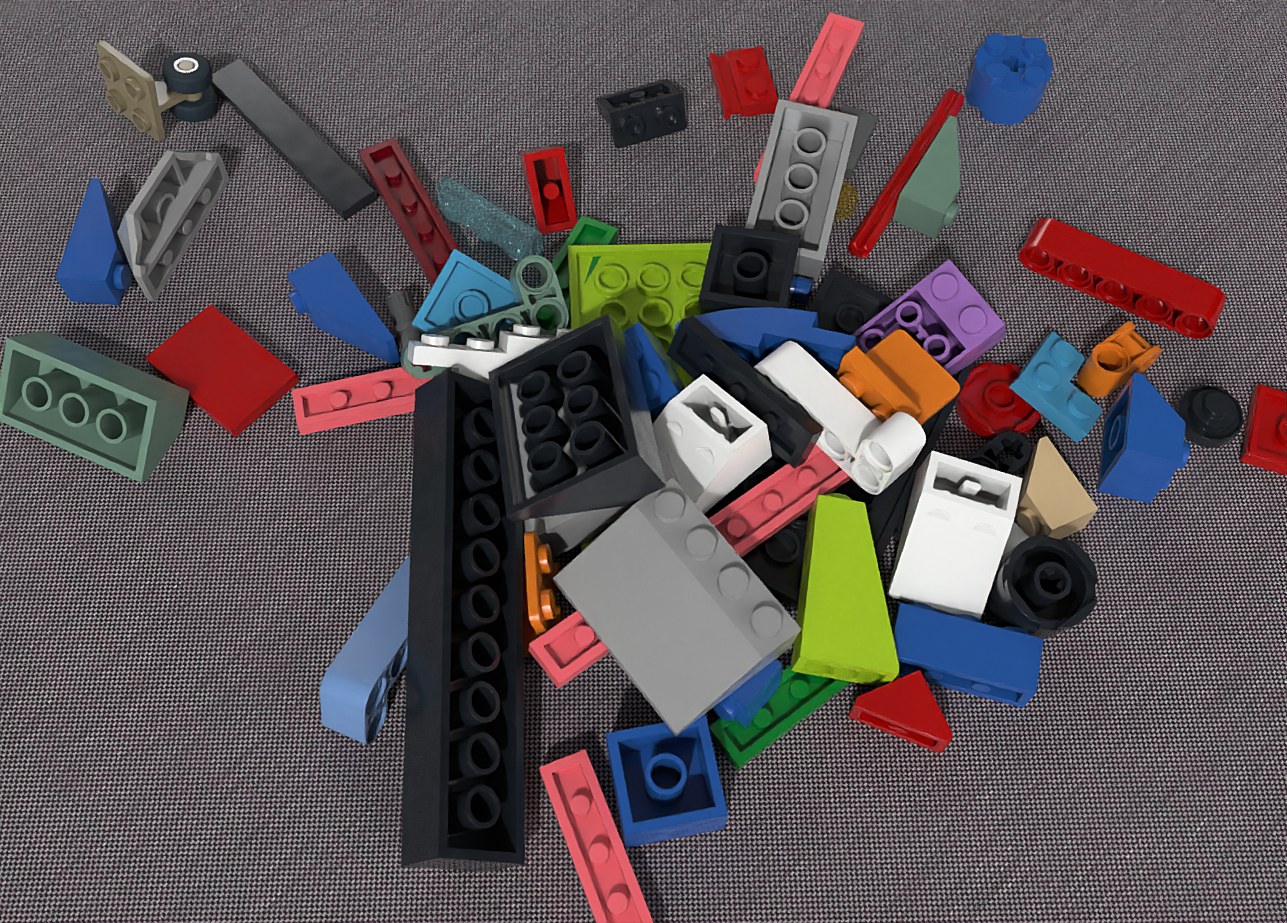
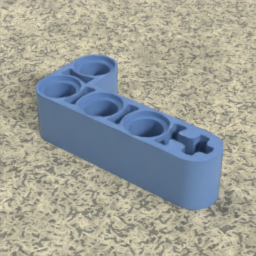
(368, 664)

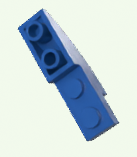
(761, 330)

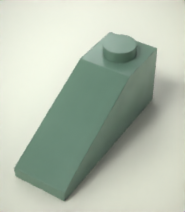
(933, 188)

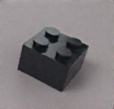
(749, 269)

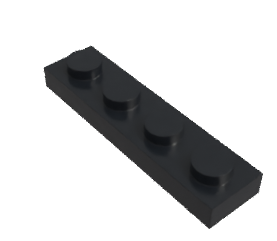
(702, 352)

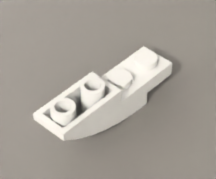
(479, 354)

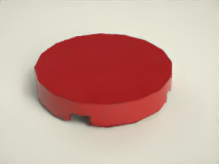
(989, 404)

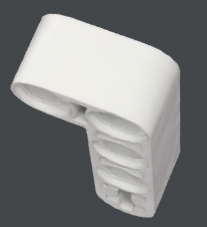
(851, 434)

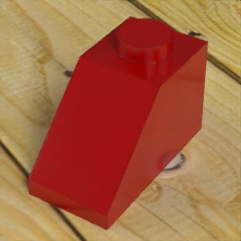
(549, 188)

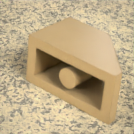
(1051, 496)

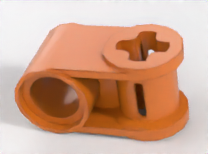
(1115, 361)

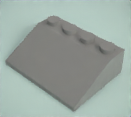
(676, 606)

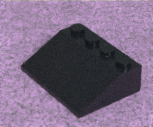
(574, 425)

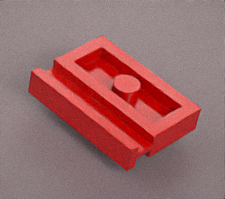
(743, 82)

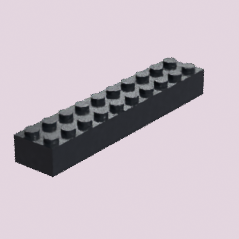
(463, 642)

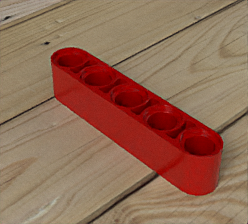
(1123, 278)

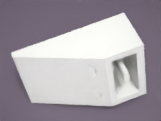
(710, 441)
(954, 535)

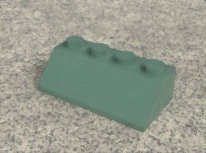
(89, 403)

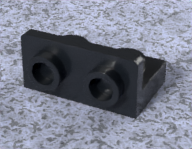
(643, 112)

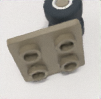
(142, 99)

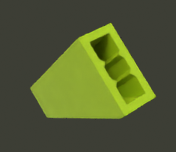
(842, 599)

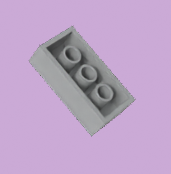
(803, 178)

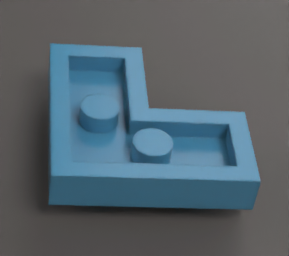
(1048, 388)

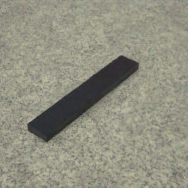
(293, 139)

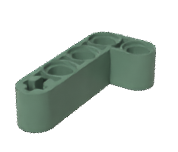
(528, 302)

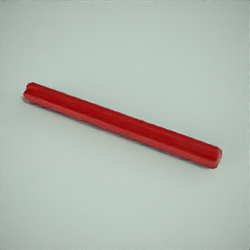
(885, 205)

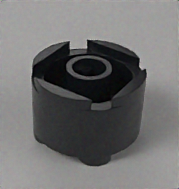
(1043, 586)

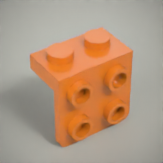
(897, 378)
(539, 590)

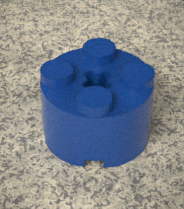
(1008, 78)

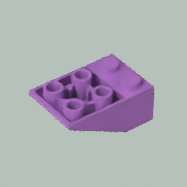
(942, 317)

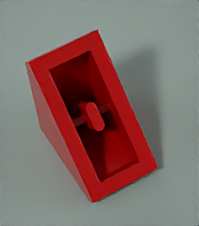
(906, 711)

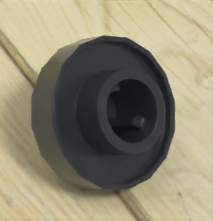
(1210, 415)

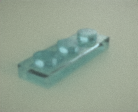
(488, 220)

